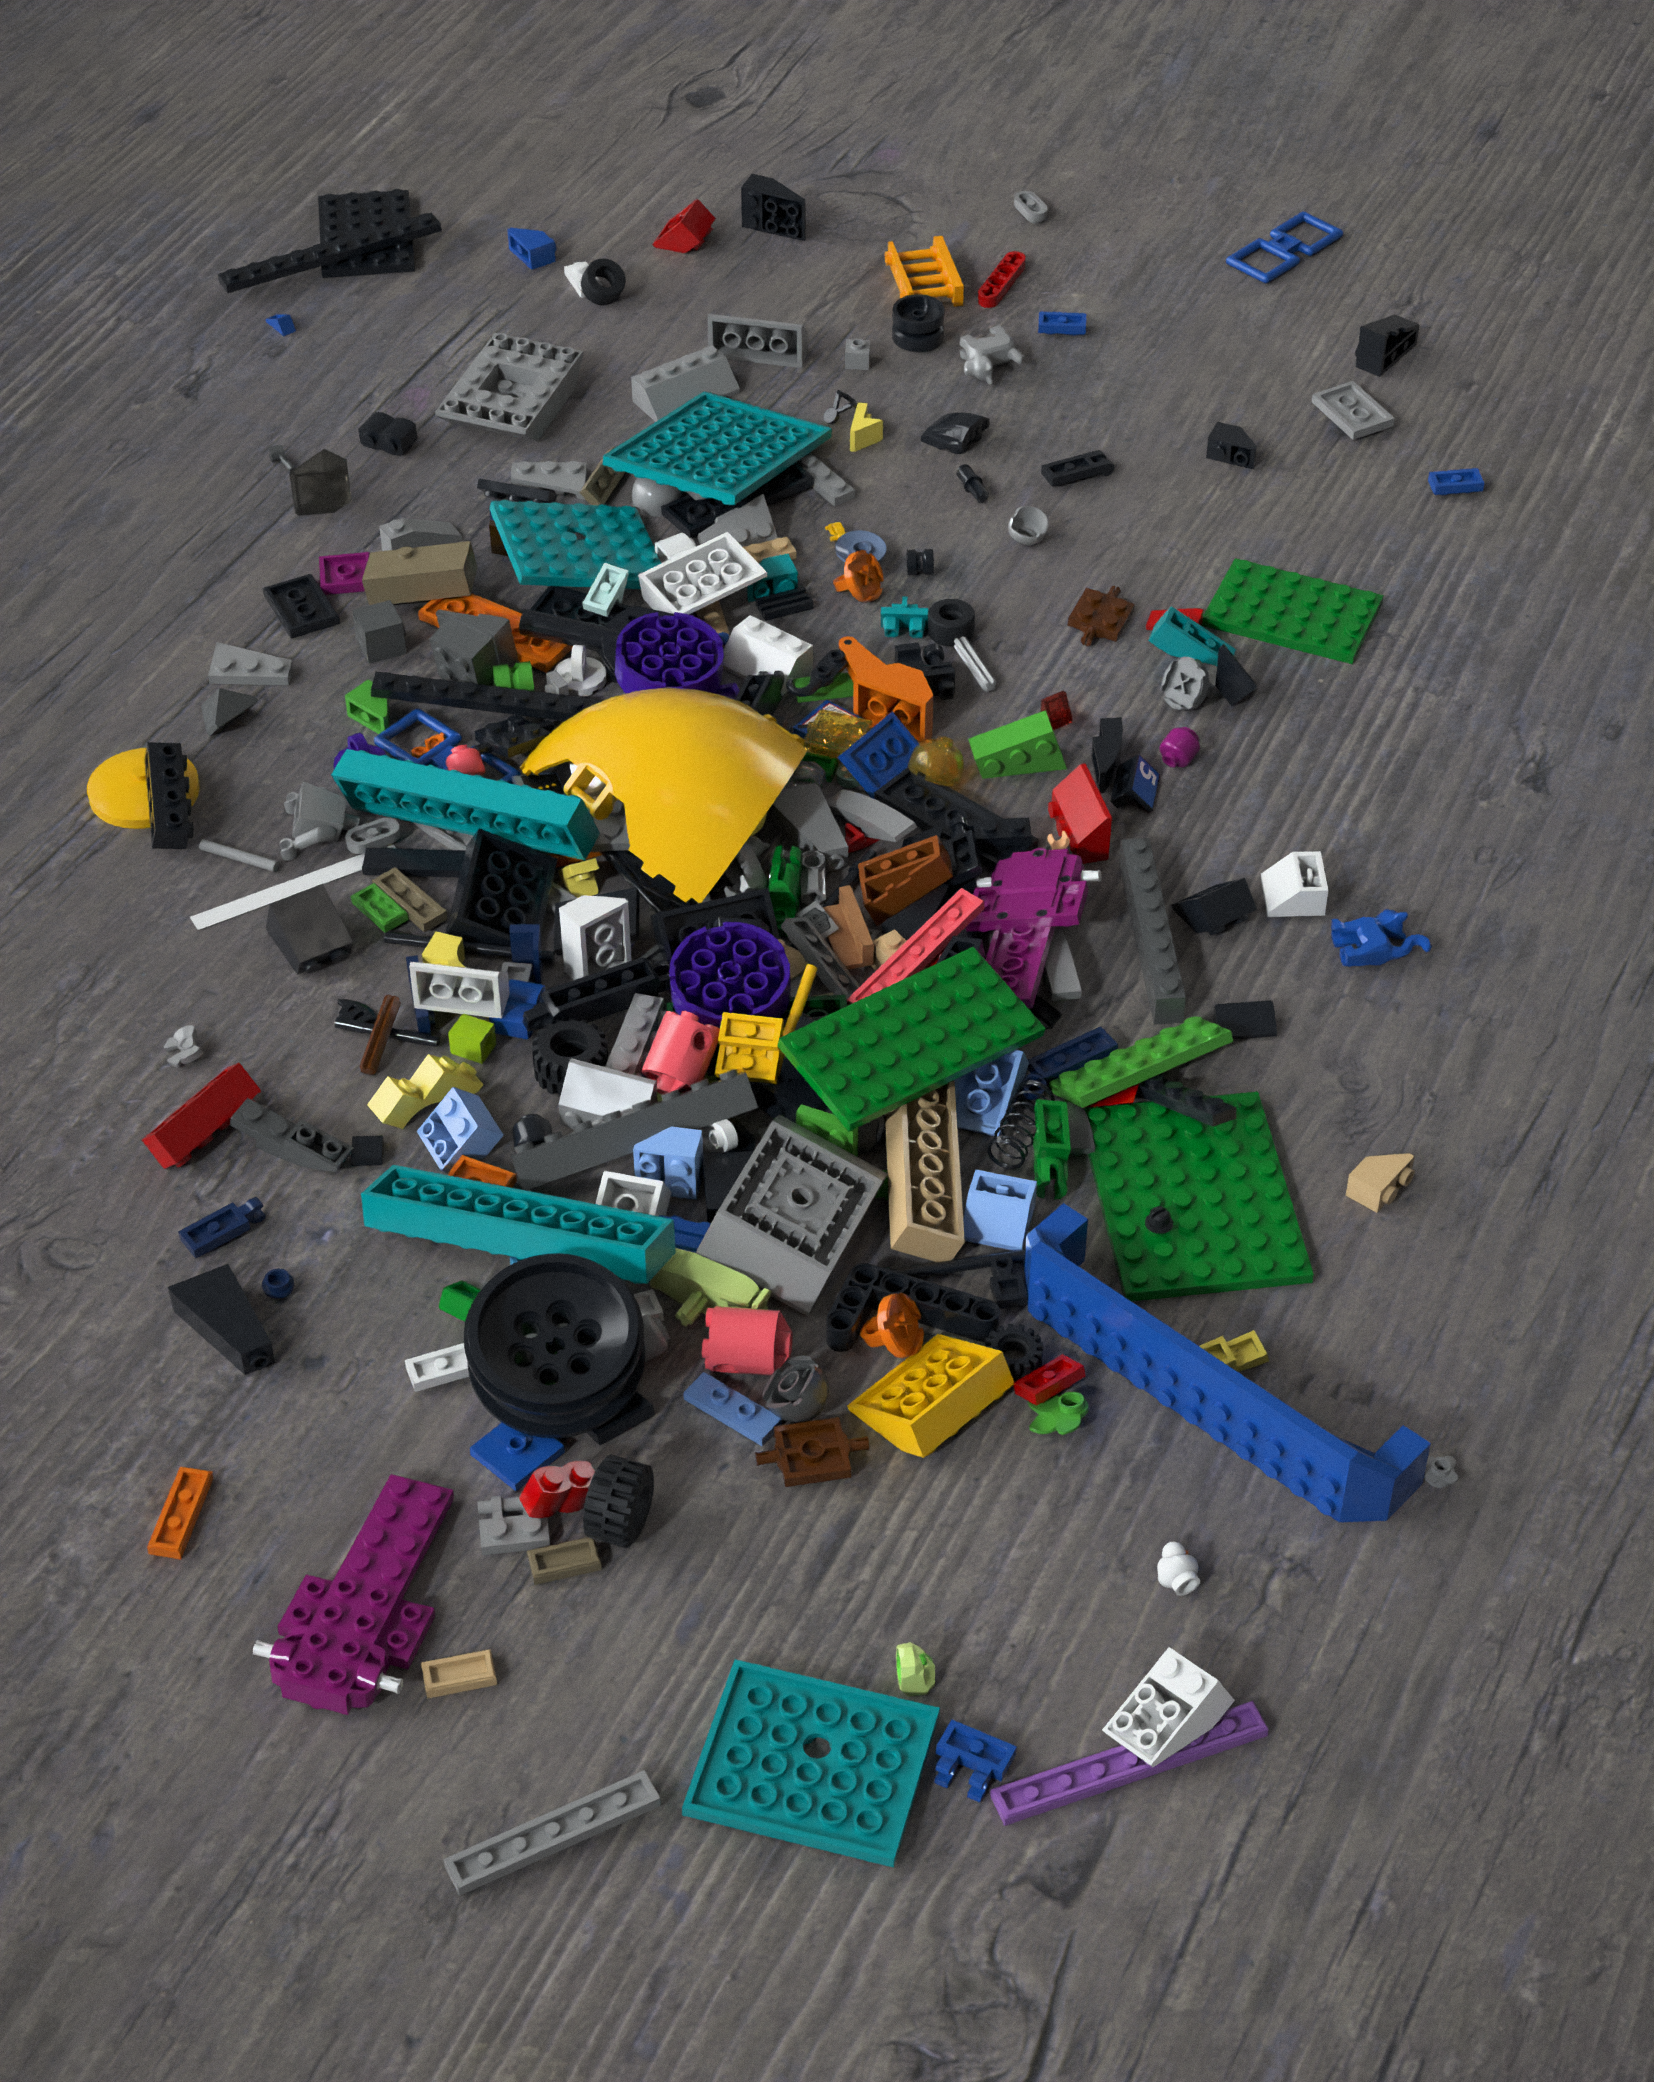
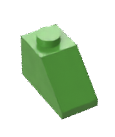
(368, 710)

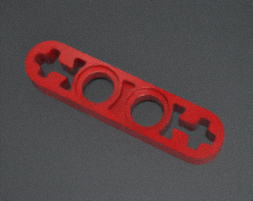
(998, 282)

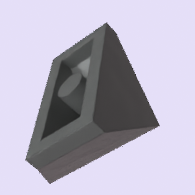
(225, 707)

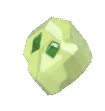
(914, 1670)

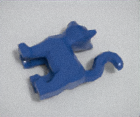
(1372, 939)

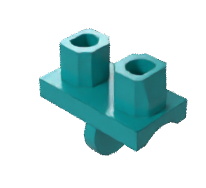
(904, 616)

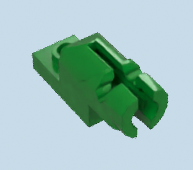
(785, 887)
(1051, 1146)

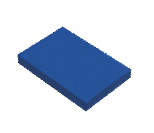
(880, 754)

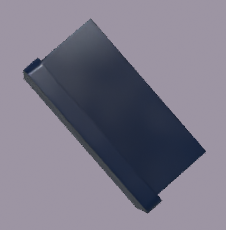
(527, 947)

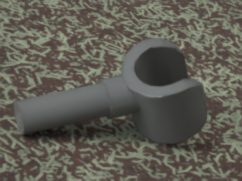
(277, 453)

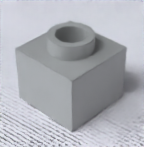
(857, 354)

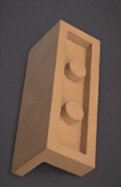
(852, 939)

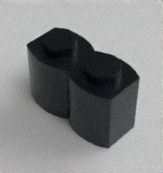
(388, 433)

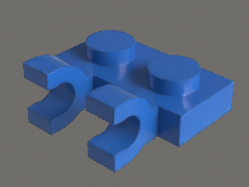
(974, 1750)

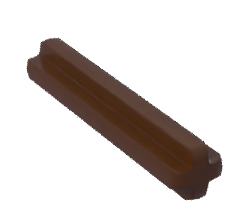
(380, 1034)

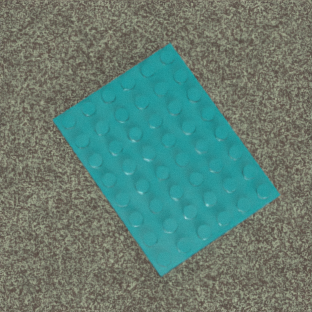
(717, 447)

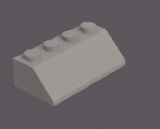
(758, 340)
(677, 382)

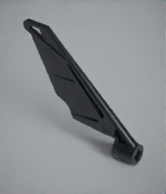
(655, 891)

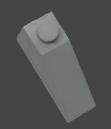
(416, 533)

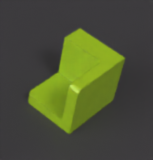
(472, 1038)

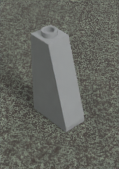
(809, 824)

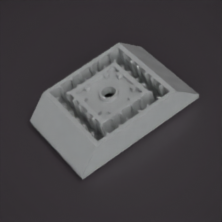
(513, 387)
(788, 1243)

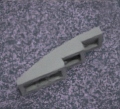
(871, 815)
(1060, 970)

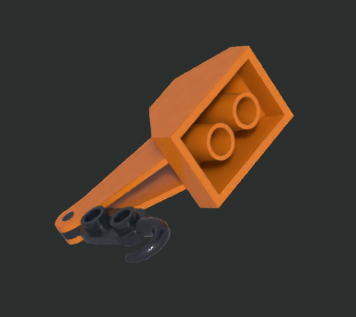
(876, 687)

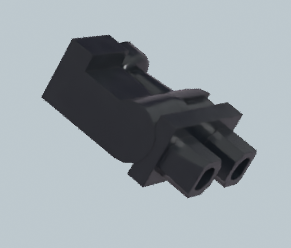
(938, 674)

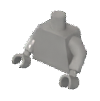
(317, 818)

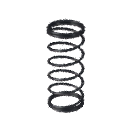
(1004, 1139)

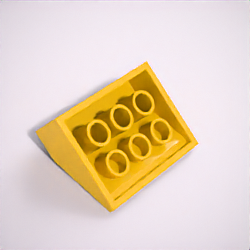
(933, 1393)

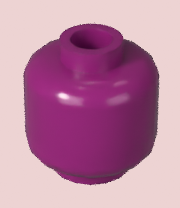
(1179, 747)

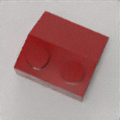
(686, 229)

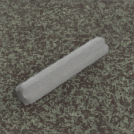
(975, 664)

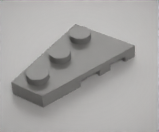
(557, 476)
(247, 667)

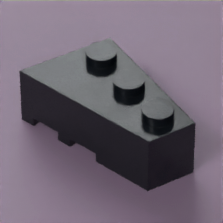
(1385, 343)

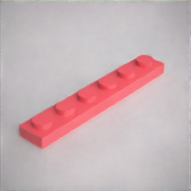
(924, 944)

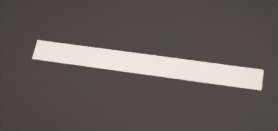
(279, 891)

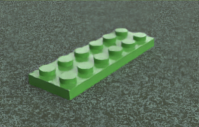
(1140, 1061)

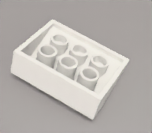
(700, 576)

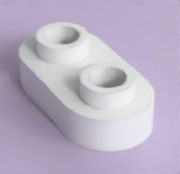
(719, 1137)

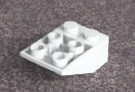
(1168, 1709)

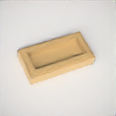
(458, 1673)

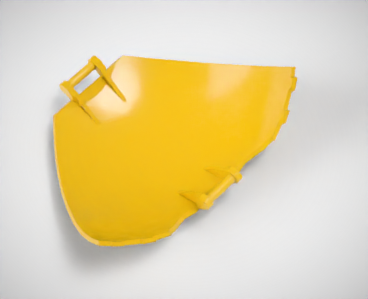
(685, 766)

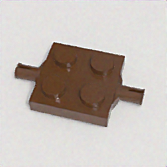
(1100, 615)
(812, 1451)

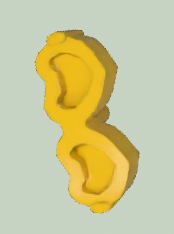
(835, 529)

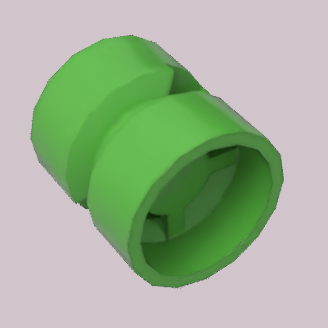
(514, 678)

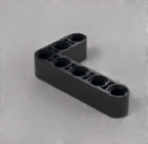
(938, 1306)

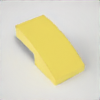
(1238, 1353)

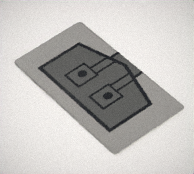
(819, 919)

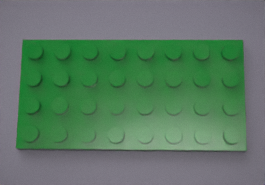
(910, 1038)

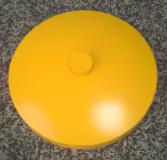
(120, 791)

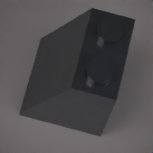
(308, 930)

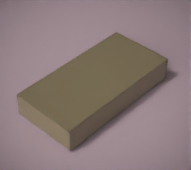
(564, 1560)

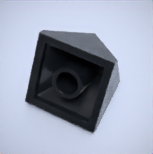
(1232, 678)

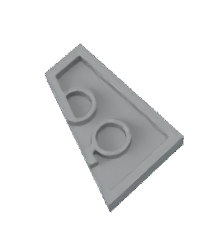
(746, 525)

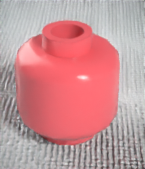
(465, 761)

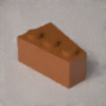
(903, 877)

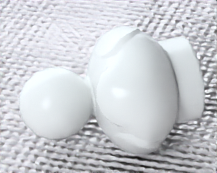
(1178, 1569)

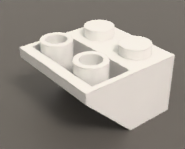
(1296, 886)

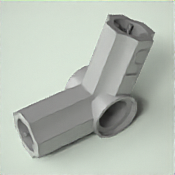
(812, 875)

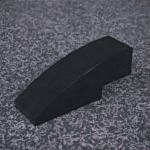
(1107, 751)

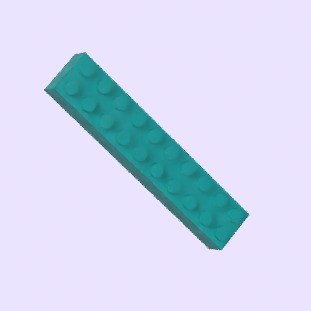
(466, 803)
(517, 1222)

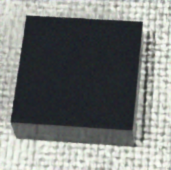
(367, 1150)

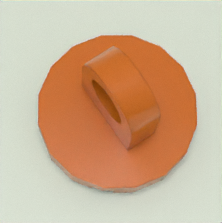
(861, 577)
(895, 1326)

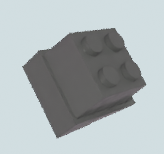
(470, 645)

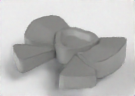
(184, 1041)

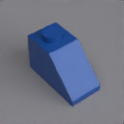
(532, 247)

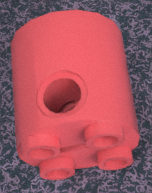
(680, 1052)
(746, 1340)

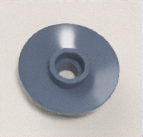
(860, 540)

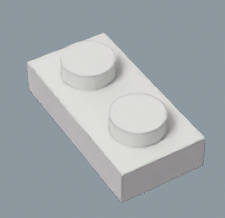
(574, 275)

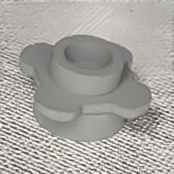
(1442, 1477)

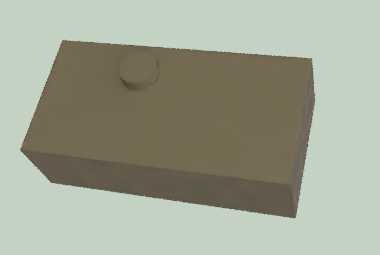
(420, 573)

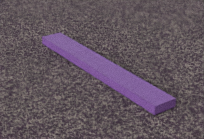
(1118, 1767)

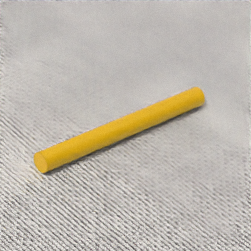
(799, 1003)

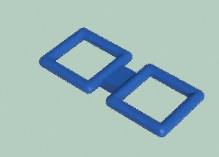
(1284, 247)
(438, 754)

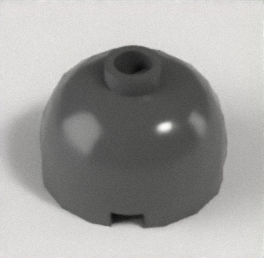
(797, 1391)

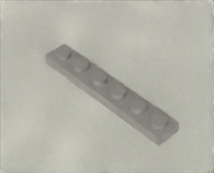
(551, 1832)

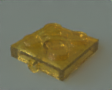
(834, 733)

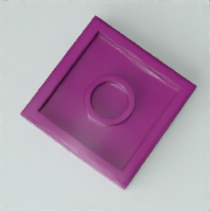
(342, 572)

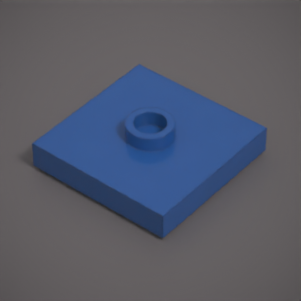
(515, 1454)

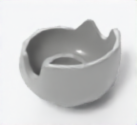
(1028, 525)

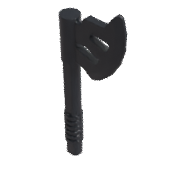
(362, 1025)

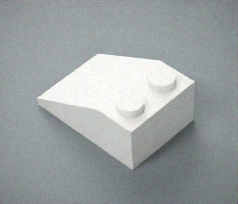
(633, 1194)

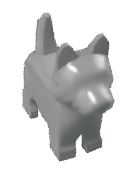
(988, 352)
(745, 869)

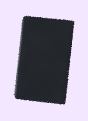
(1247, 1019)

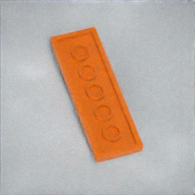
(540, 652)

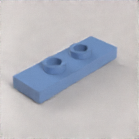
(732, 1408)

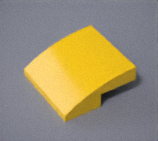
(750, 1046)

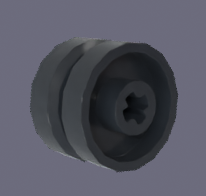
(918, 323)

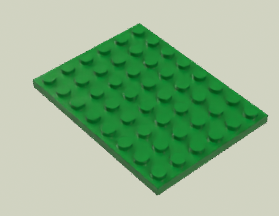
(1221, 1190)

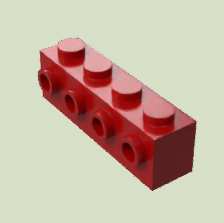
(200, 1116)

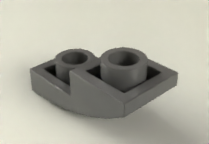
(1080, 1131)

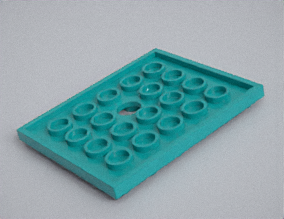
(549, 554)
(766, 1784)

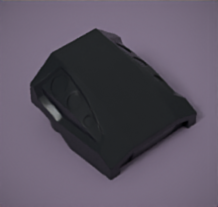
(955, 431)

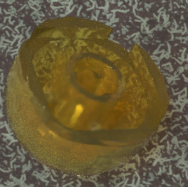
(938, 760)

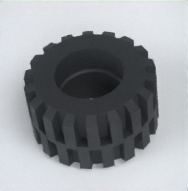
(559, 1044)
(618, 1501)

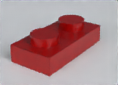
(1049, 1379)

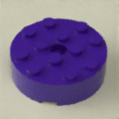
(669, 654)
(730, 971)

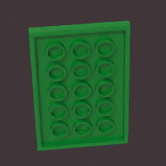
(1293, 610)

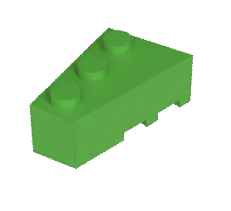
(1018, 748)

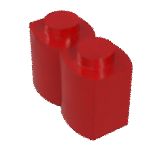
(557, 1489)

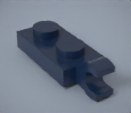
(221, 1226)

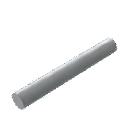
(239, 855)

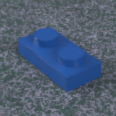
(1062, 323)
(1456, 481)

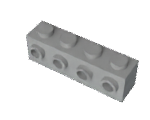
(637, 1034)

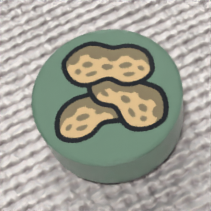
(845, 778)

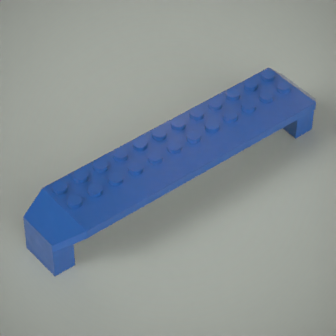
(1232, 1409)

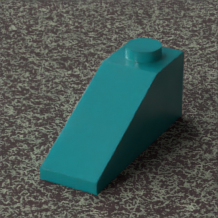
(1184, 637)

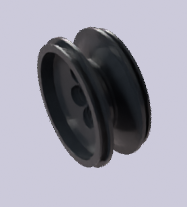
(534, 1299)

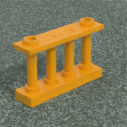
(942, 264)

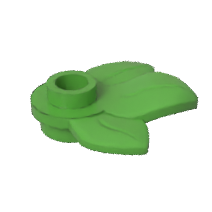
(1059, 1414)

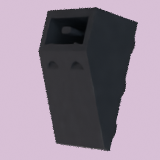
(772, 208)

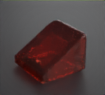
(1057, 709)

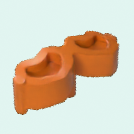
(430, 743)

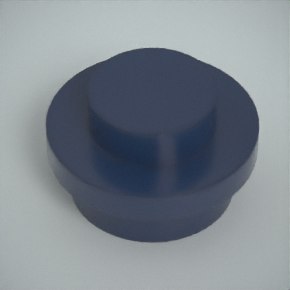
(277, 1283)

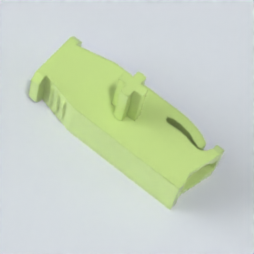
(706, 1284)

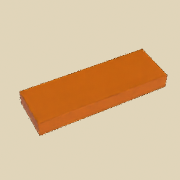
(180, 1513)

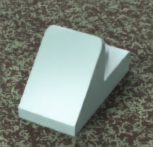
(606, 590)

